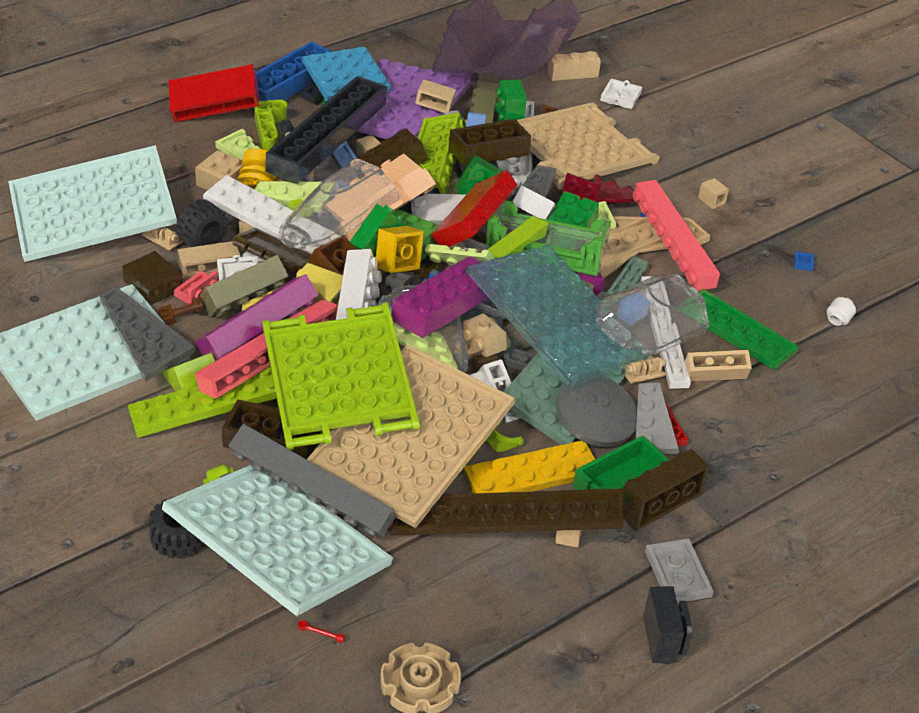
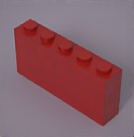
(213, 93)
(474, 209)

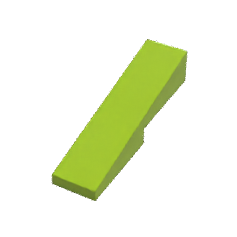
(514, 242)

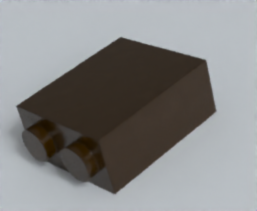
(152, 277)

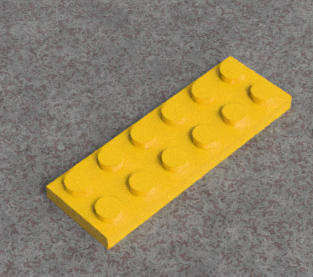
(529, 470)

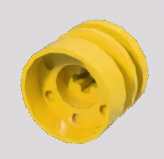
(254, 168)

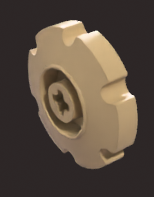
(420, 678)

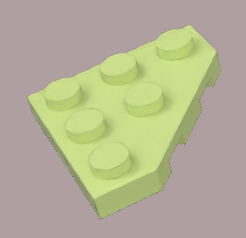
(432, 344)

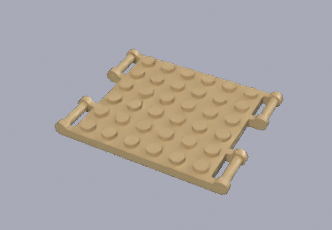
(583, 143)

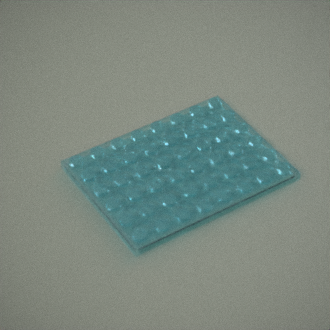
(553, 313)

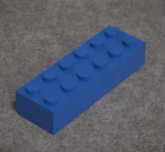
(287, 74)

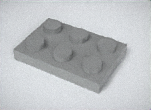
(678, 566)

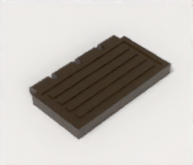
(266, 245)

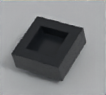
(312, 94)

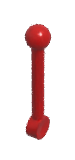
(302, 625)

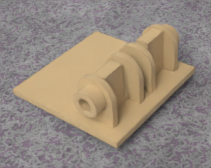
(164, 236)
(645, 369)

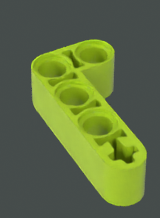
(266, 116)

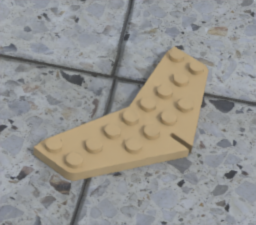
(636, 236)

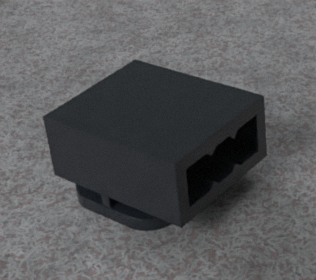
(666, 625)

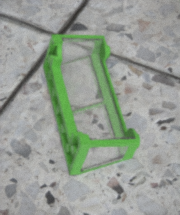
(576, 245)

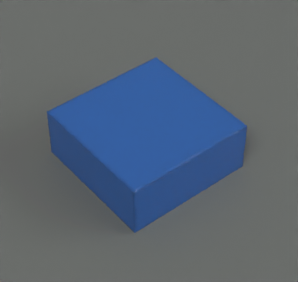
(803, 261)

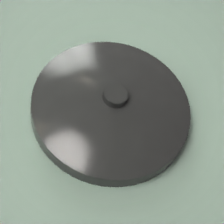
(597, 412)

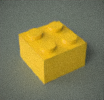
(399, 249)

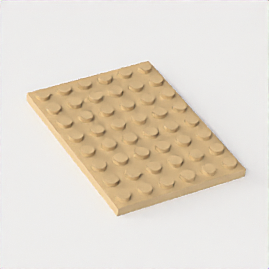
(416, 466)

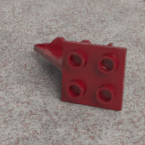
(598, 190)

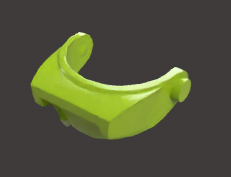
(503, 443)

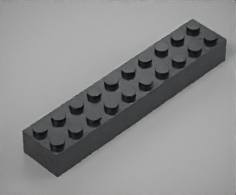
(325, 130)

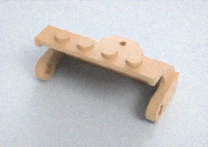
(407, 179)

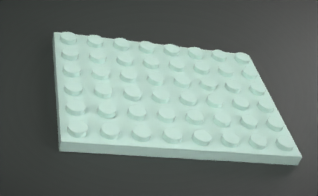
(91, 203)
(68, 357)
(278, 538)

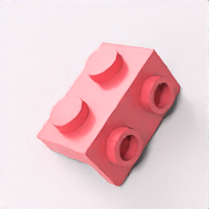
(195, 285)

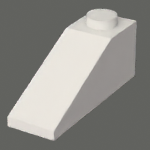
(500, 380)

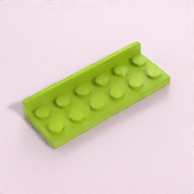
(435, 139)

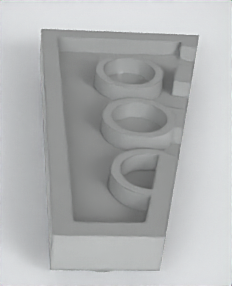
(654, 420)

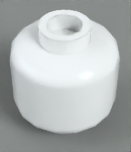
(841, 311)

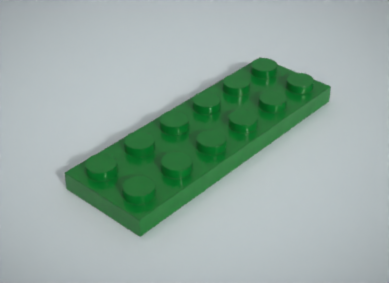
(747, 332)

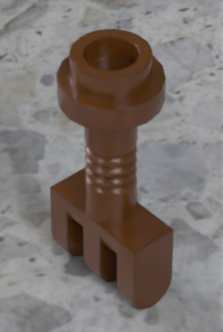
(168, 314)

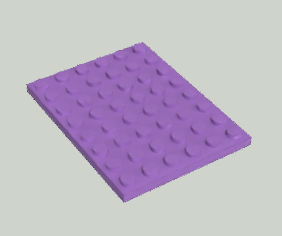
(400, 105)

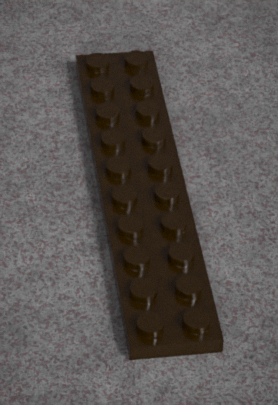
(520, 512)

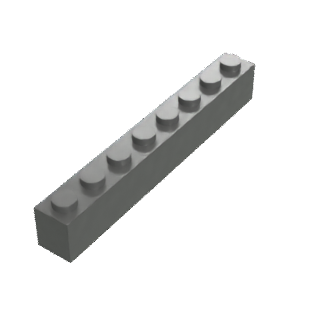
(313, 481)

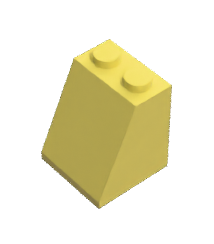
(326, 282)

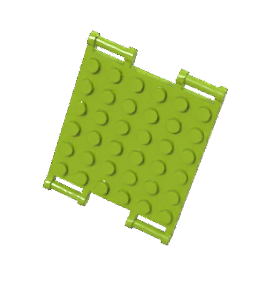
(339, 374)

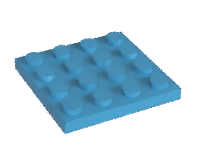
(337, 68)

